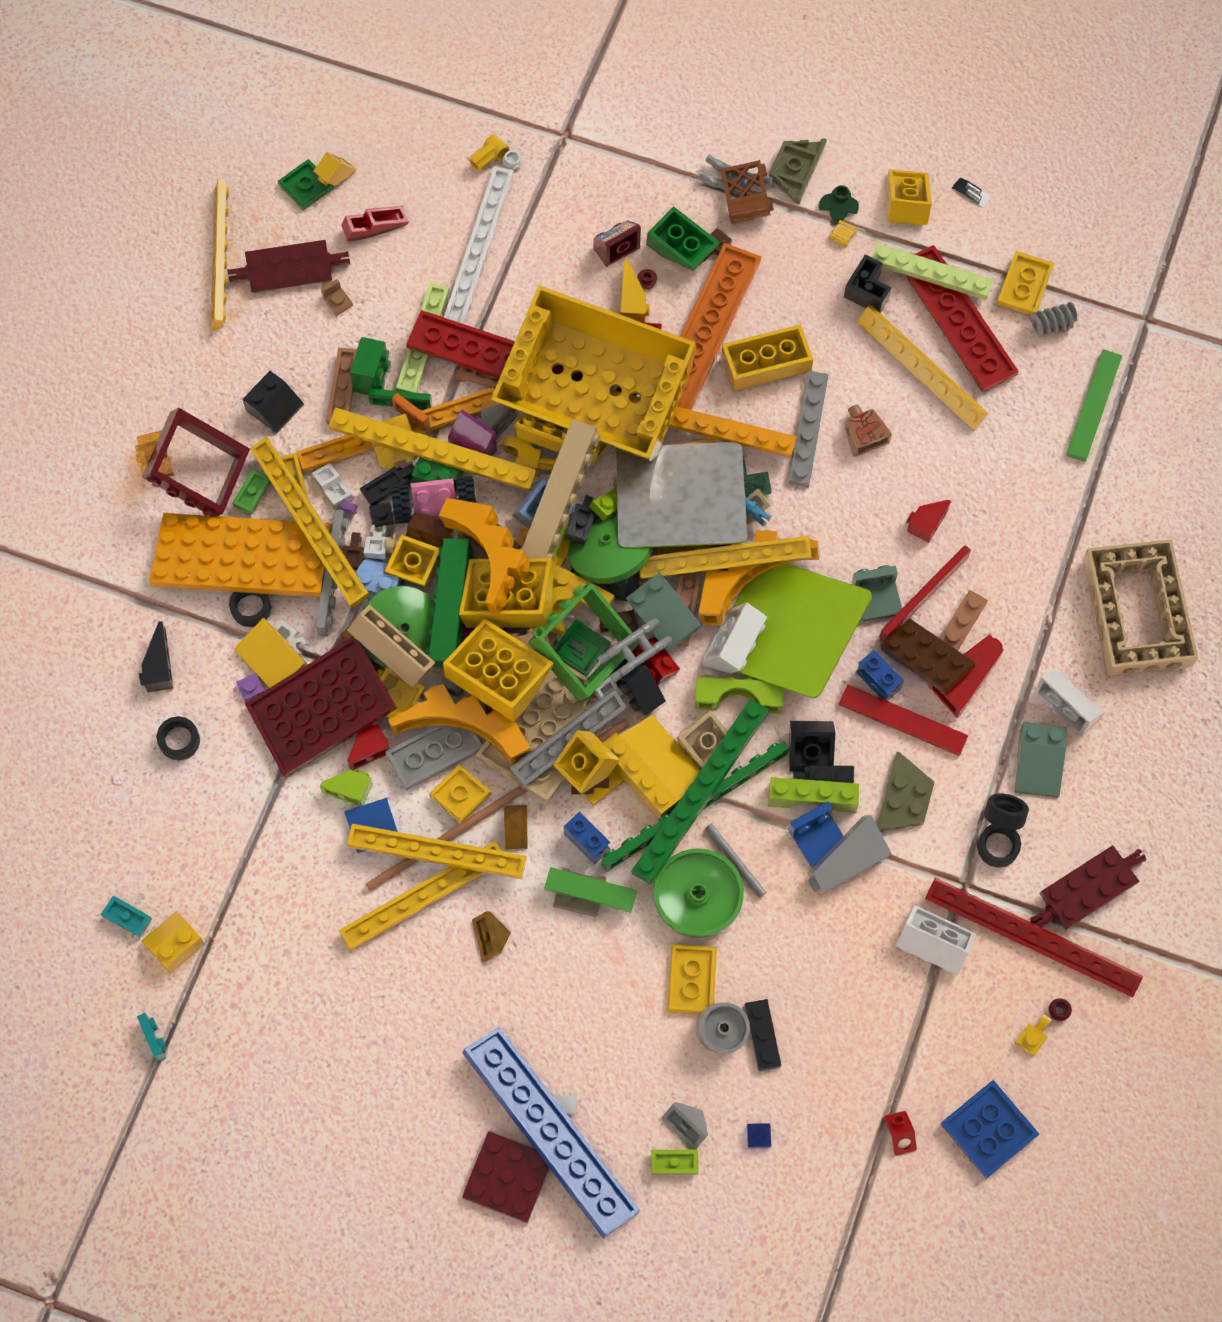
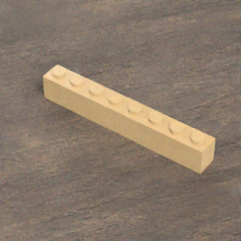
(561, 490)

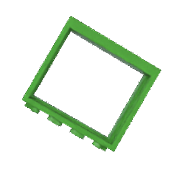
(609, 619)

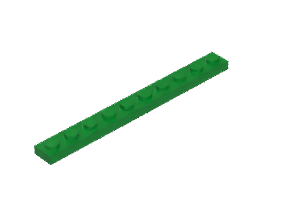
(738, 777)
(700, 792)

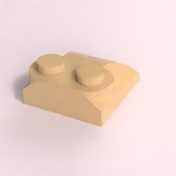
(702, 737)

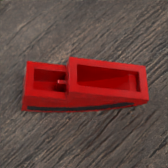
(374, 222)

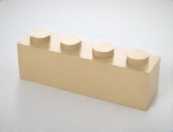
(391, 646)

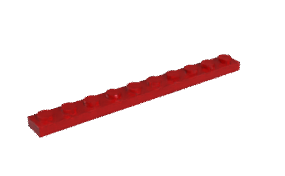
(1034, 937)

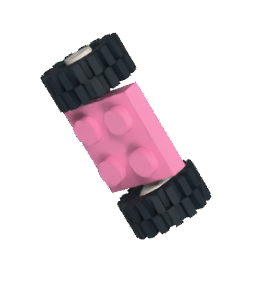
(429, 497)

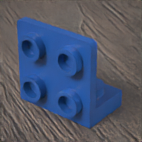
(815, 833)

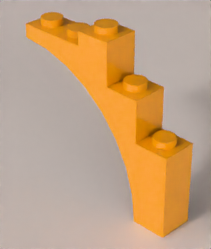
(505, 562)
(723, 586)
(466, 714)

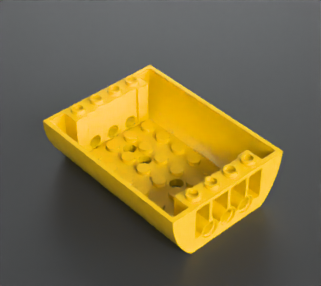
(608, 353)

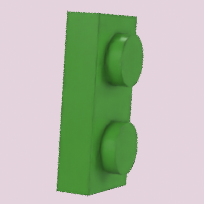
(252, 492)

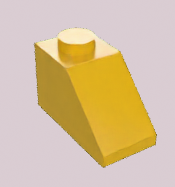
(333, 169)

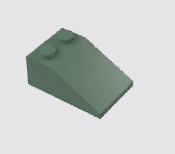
(660, 601)
(1040, 759)

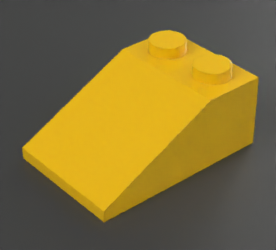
(908, 197)

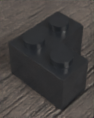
(864, 286)
(640, 688)

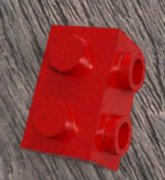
(660, 665)

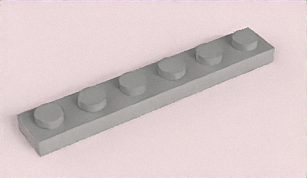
(808, 429)
(327, 600)
(547, 752)

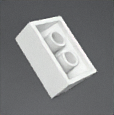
(734, 639)
(1068, 701)
(936, 940)

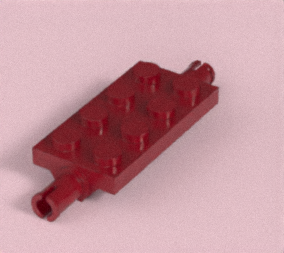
(288, 266)
(1088, 888)

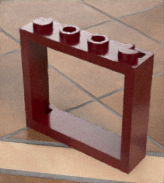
(181, 418)

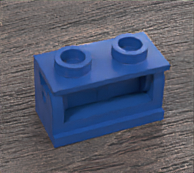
(879, 676)
(586, 837)

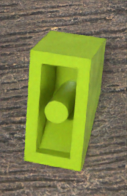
(349, 787)

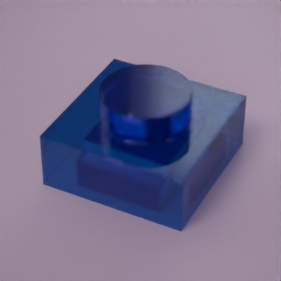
(759, 1135)

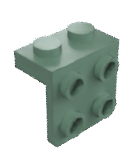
(884, 591)

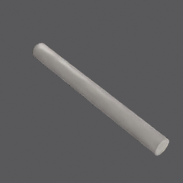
(736, 861)

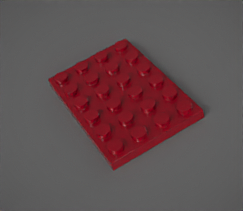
(320, 706)

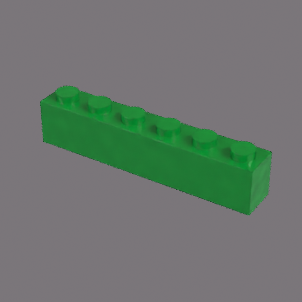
(451, 576)

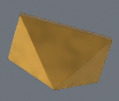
(515, 827)
(490, 935)

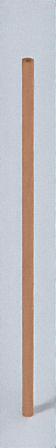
(477, 817)

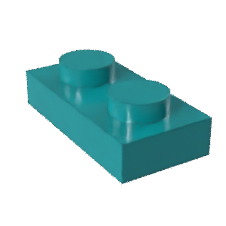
(126, 916)
(156, 1045)

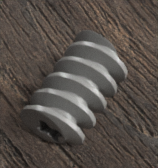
(1053, 318)

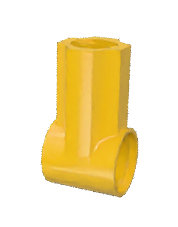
(492, 150)

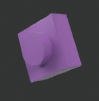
(250, 687)

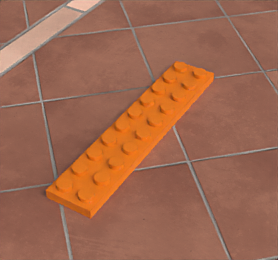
(715, 313)

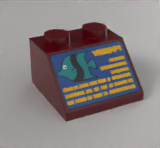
(617, 242)

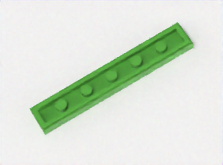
(1094, 405)

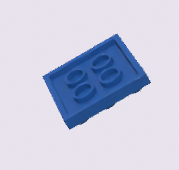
(989, 1129)

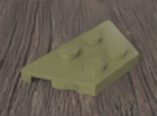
(796, 165)
(905, 796)

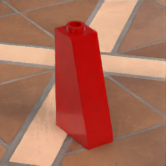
(985, 656)

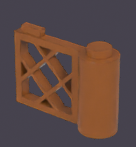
(752, 205)

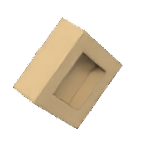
(759, 497)

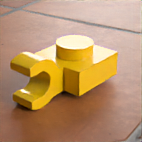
(1033, 1037)

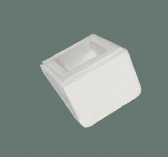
(605, 687)

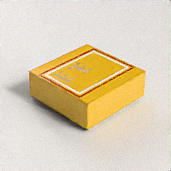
(842, 233)

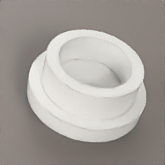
(512, 160)

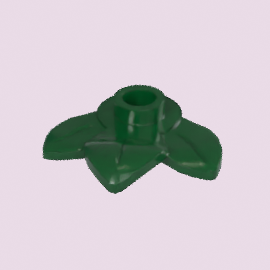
(839, 206)

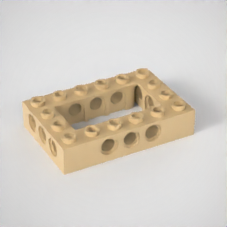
(1160, 559)

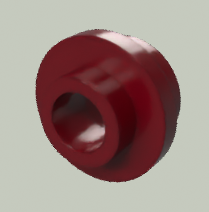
(647, 283)
(1064, 1004)

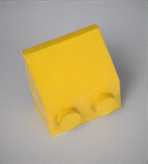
(413, 561)
(585, 761)
(173, 942)

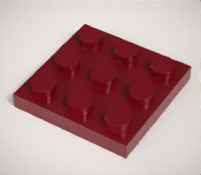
(506, 1177)

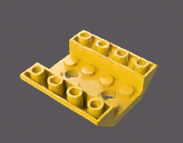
(549, 436)

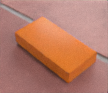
(412, 412)

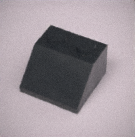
(272, 402)
(811, 744)

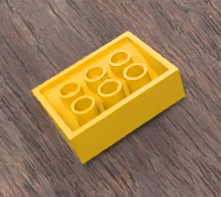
(526, 602)
(497, 669)
(653, 765)

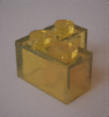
(144, 450)

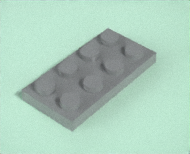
(431, 753)

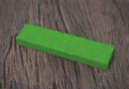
(590, 890)

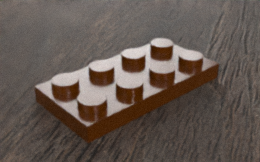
(927, 656)

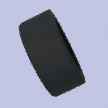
(249, 621)
(170, 724)
(1006, 811)
(995, 861)

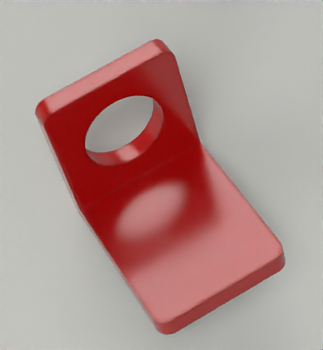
(901, 1128)

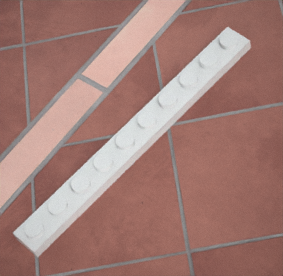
(479, 244)

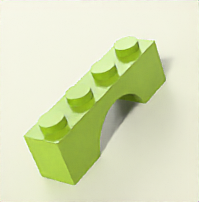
(713, 691)
(793, 792)

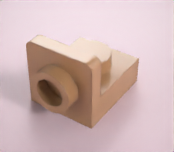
(335, 297)

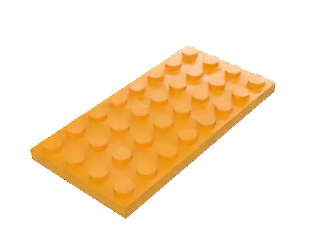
(236, 556)

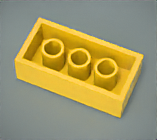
(766, 357)

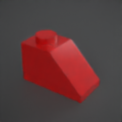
(927, 519)
(368, 747)

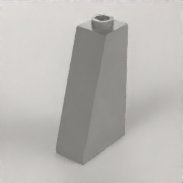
(852, 854)

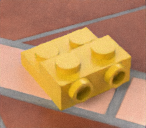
(388, 457)
(400, 692)

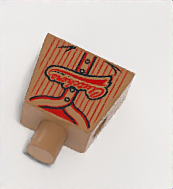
(865, 431)

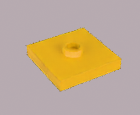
(460, 794)

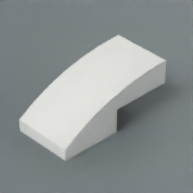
(332, 485)

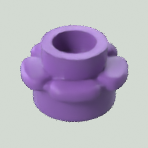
(348, 507)

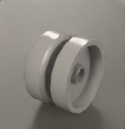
(709, 1030)

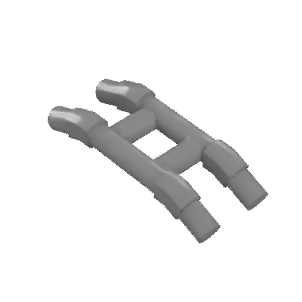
(716, 183)
(634, 662)

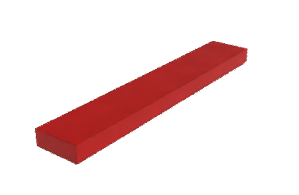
(925, 593)
(903, 720)

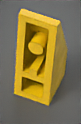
(633, 297)

